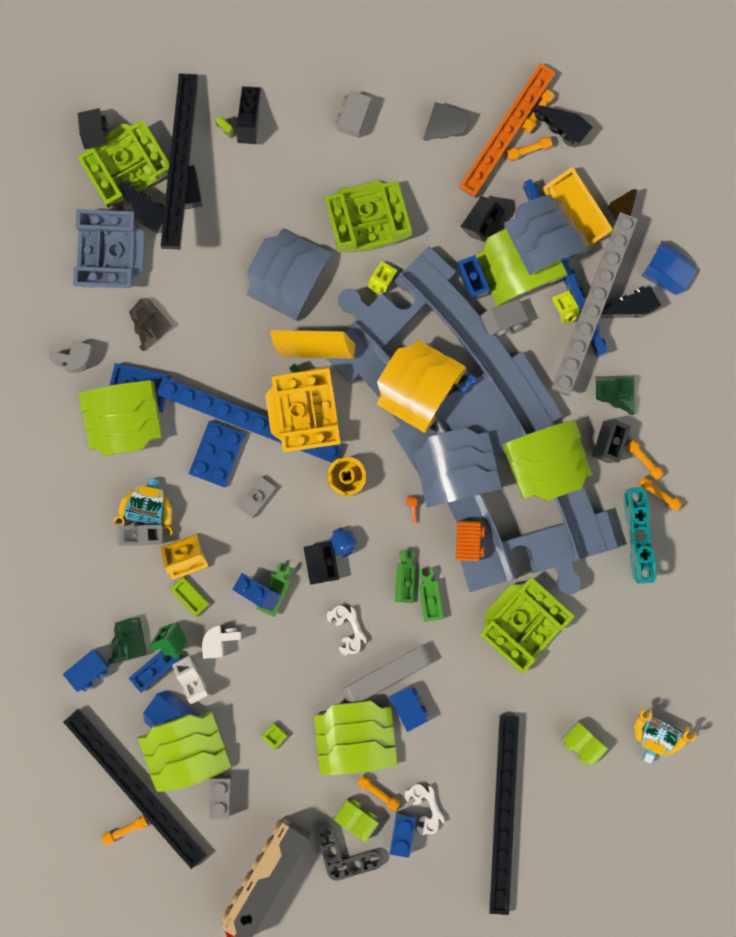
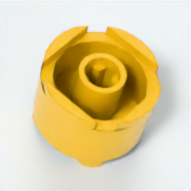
(349, 487)

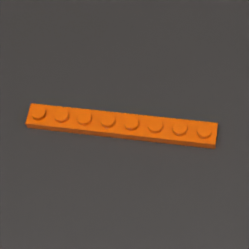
(507, 130)

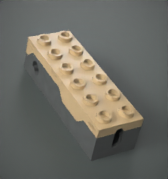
(265, 880)

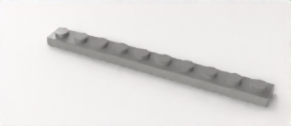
(594, 304)

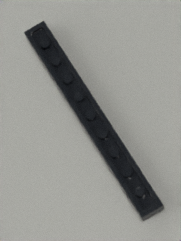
(179, 162)
(135, 788)
(504, 815)

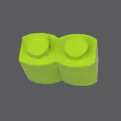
(584, 743)
(356, 820)

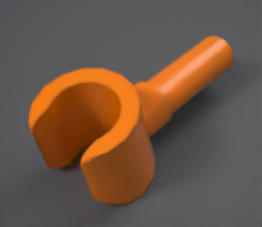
(412, 501)

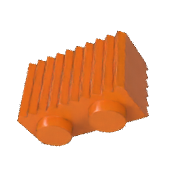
(469, 541)

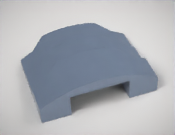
(545, 234)
(108, 249)
(286, 272)
(457, 466)

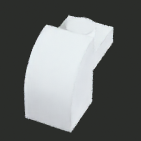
(213, 641)
(190, 679)

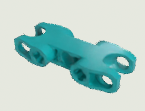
(642, 509)

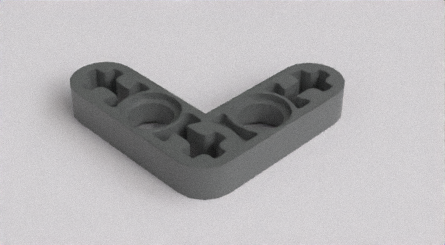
(337, 860)

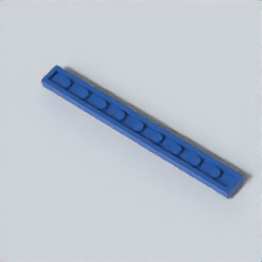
(598, 344)
(232, 414)

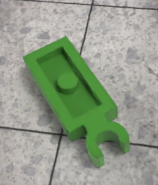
(405, 577)
(279, 584)
(430, 598)

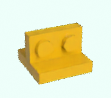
(183, 557)

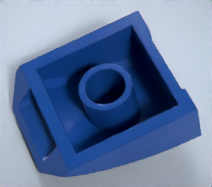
(670, 269)
(165, 708)

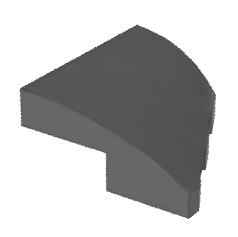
(446, 122)

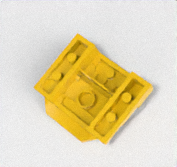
(417, 383)
(303, 409)

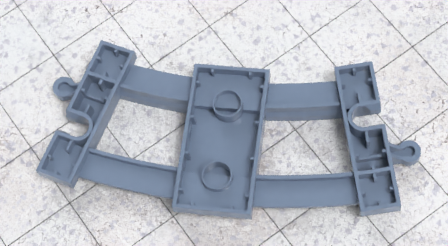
(503, 401)

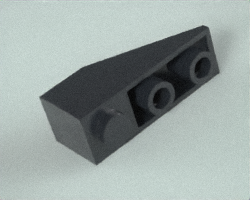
(248, 115)
(566, 124)
(145, 209)
(635, 306)

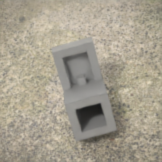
(77, 360)
(139, 535)

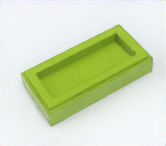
(189, 596)

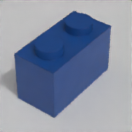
(472, 278)
(256, 592)
(87, 670)
(408, 708)
(402, 834)

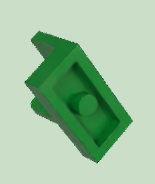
(169, 640)

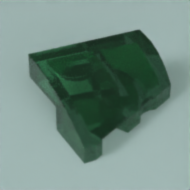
(616, 391)
(128, 641)

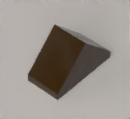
(623, 204)

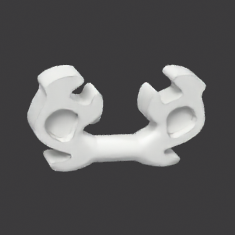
(352, 645)
(430, 825)

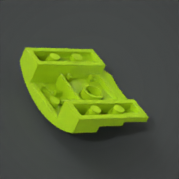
(129, 157)
(368, 216)
(507, 273)
(121, 417)
(549, 461)
(524, 623)
(355, 738)
(184, 752)

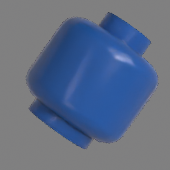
(343, 542)

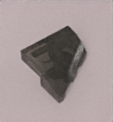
(148, 322)

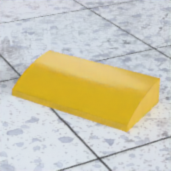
(580, 205)
(313, 344)

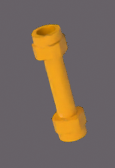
(529, 124)
(544, 144)
(633, 447)
(674, 503)
(365, 783)
(109, 837)

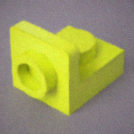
(382, 278)
(566, 307)

